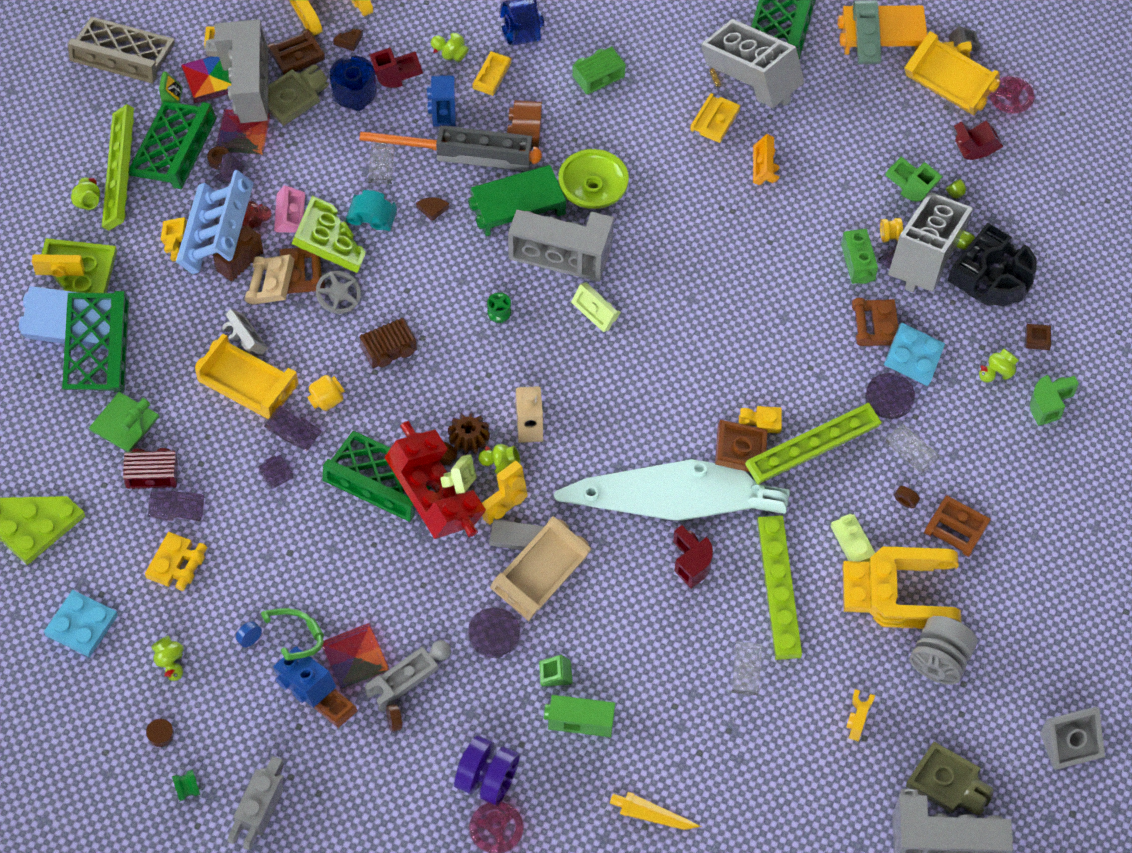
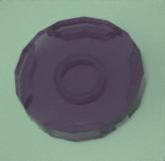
(890, 395)
(494, 632)

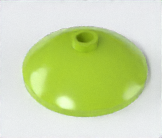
(597, 170)

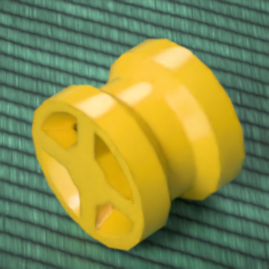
(890, 229)

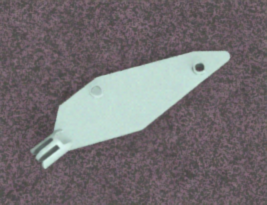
(676, 491)

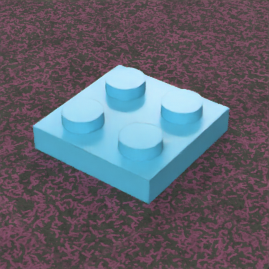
(914, 354)
(81, 623)

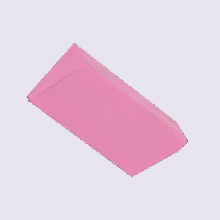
(289, 209)

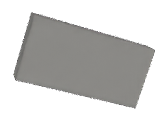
(512, 534)

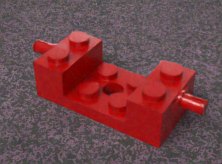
(418, 465)

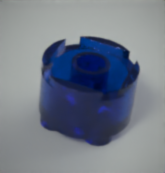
(521, 21)
(353, 82)

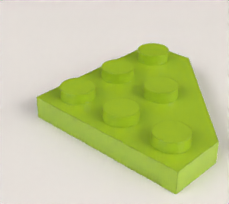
(327, 236)
(97, 261)
(36, 523)

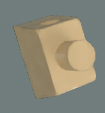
(529, 407)

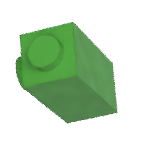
(859, 256)

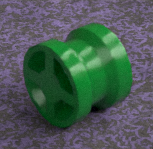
(499, 301)
(186, 785)

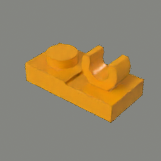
(763, 161)

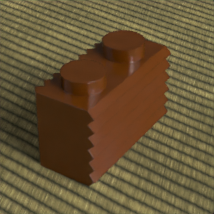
(247, 248)
(388, 343)

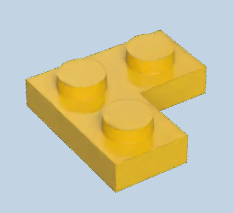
(511, 492)

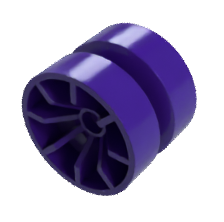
(480, 766)

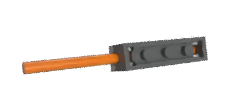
(471, 147)

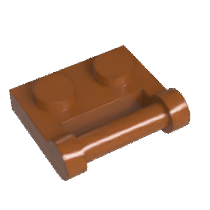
(298, 279)
(883, 321)
(961, 519)

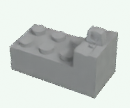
(246, 57)
(755, 60)
(929, 241)
(562, 244)
(943, 834)

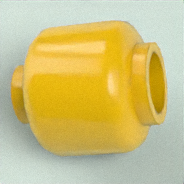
(326, 393)

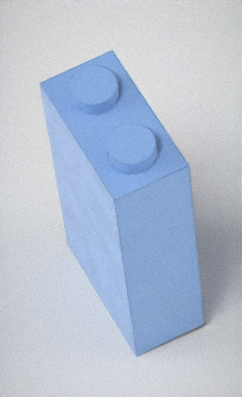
(46, 317)

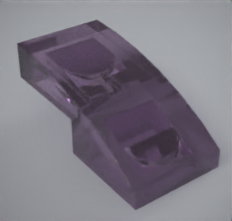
(291, 429)
(173, 504)

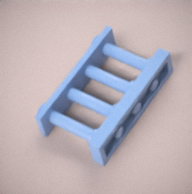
(201, 220)

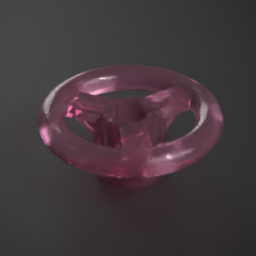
(1012, 91)
(496, 817)

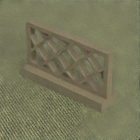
(117, 59)

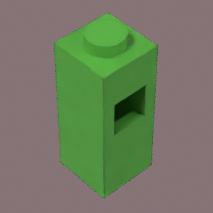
(580, 715)

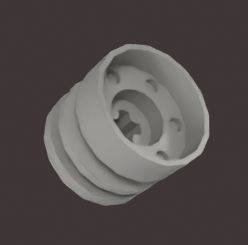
(943, 650)

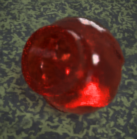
(256, 214)

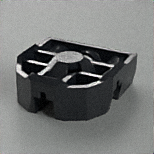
(1008, 282)

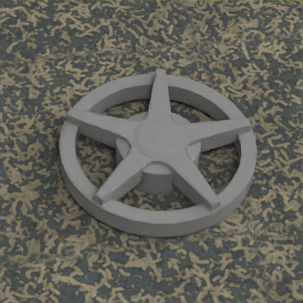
(338, 292)

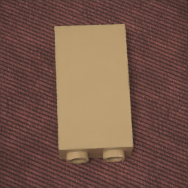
(541, 568)

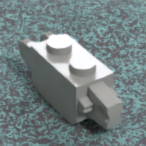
(258, 803)

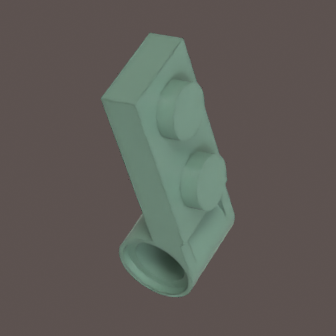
(867, 31)

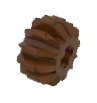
(459, 434)

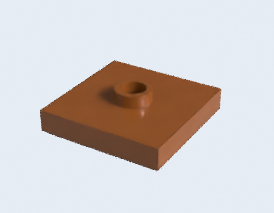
(738, 443)

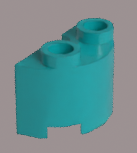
(372, 209)

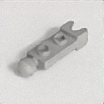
(407, 674)

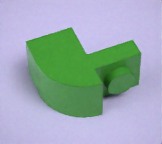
(913, 182)
(1047, 398)

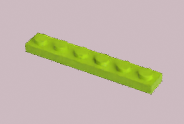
(118, 167)
(813, 443)
(779, 588)

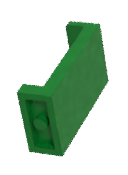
(527, 191)

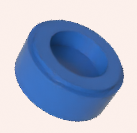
(248, 634)

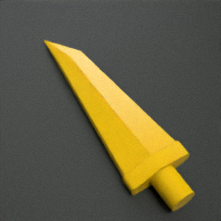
(645, 810)

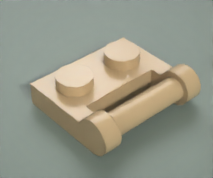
(276, 279)

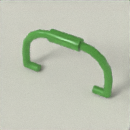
(311, 624)

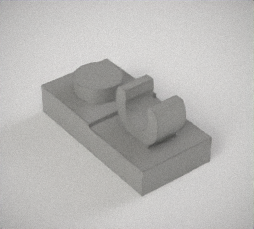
(243, 329)

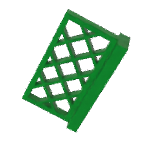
(797, 32)
(189, 145)
(117, 341)
(368, 488)

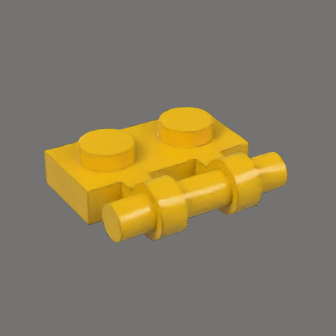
(169, 559)

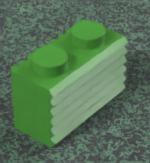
(598, 70)

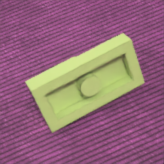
(595, 307)
(461, 475)
(852, 539)

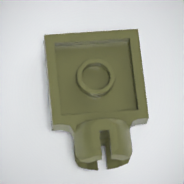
(295, 93)
(950, 781)

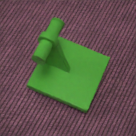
(124, 421)

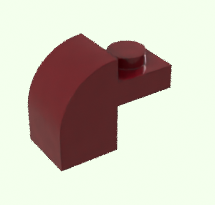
(392, 70)
(977, 142)
(697, 556)

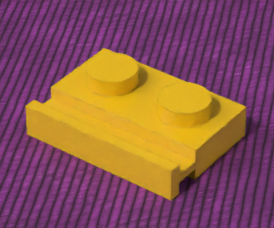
(715, 118)

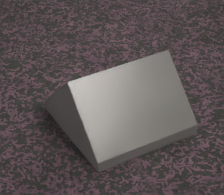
(1073, 738)

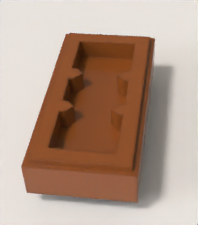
(336, 708)

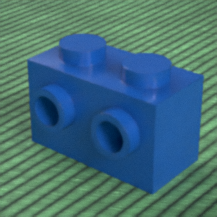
(442, 100)
(305, 678)

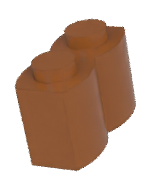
(526, 119)

